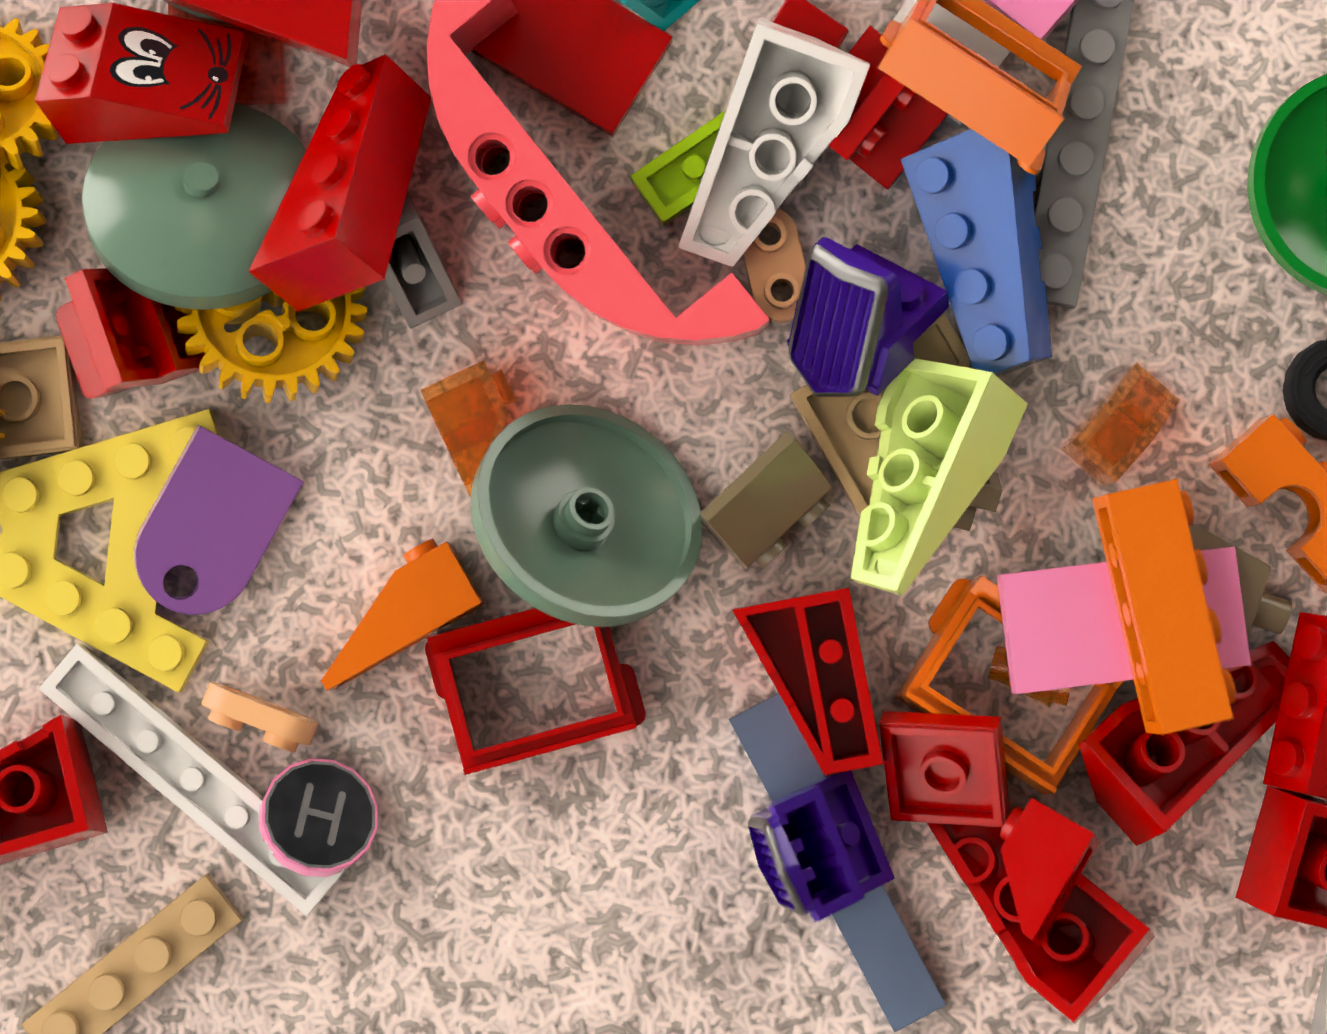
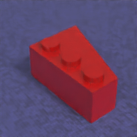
(820, 673)

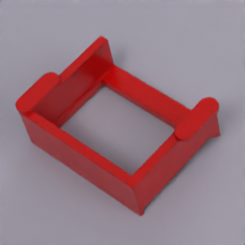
(511, 628)

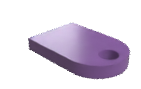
(213, 518)

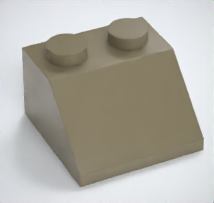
(766, 502)

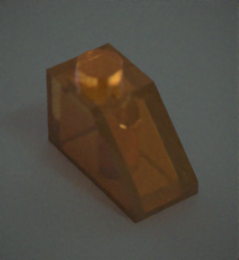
(470, 414)
(1121, 426)

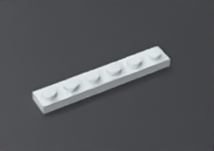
(176, 767)

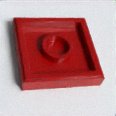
(945, 768)

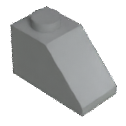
(417, 272)

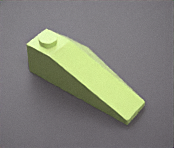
(935, 452)

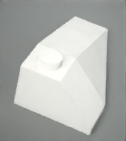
(778, 122)

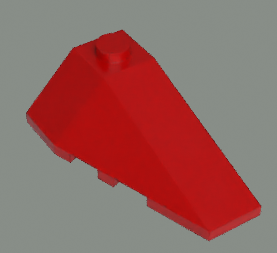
(1156, 778)
(1086, 945)

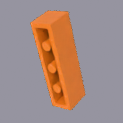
(1164, 607)

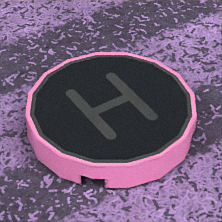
(318, 817)

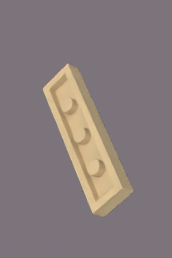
(140, 963)

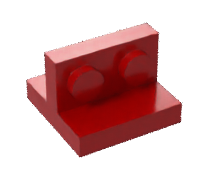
(886, 119)

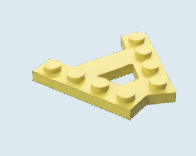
(112, 615)

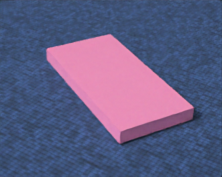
(1068, 630)

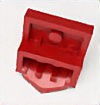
(120, 336)

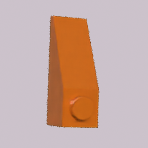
(411, 606)

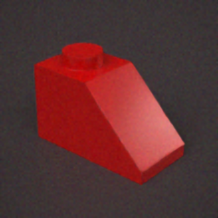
(1043, 863)

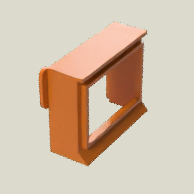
(974, 87)
(947, 626)

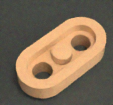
(775, 264)
(281, 726)

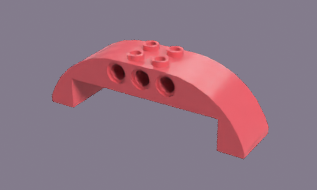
(605, 281)

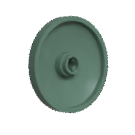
(190, 210)
(586, 515)

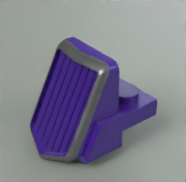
(858, 320)
(819, 847)

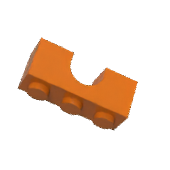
(1274, 458)

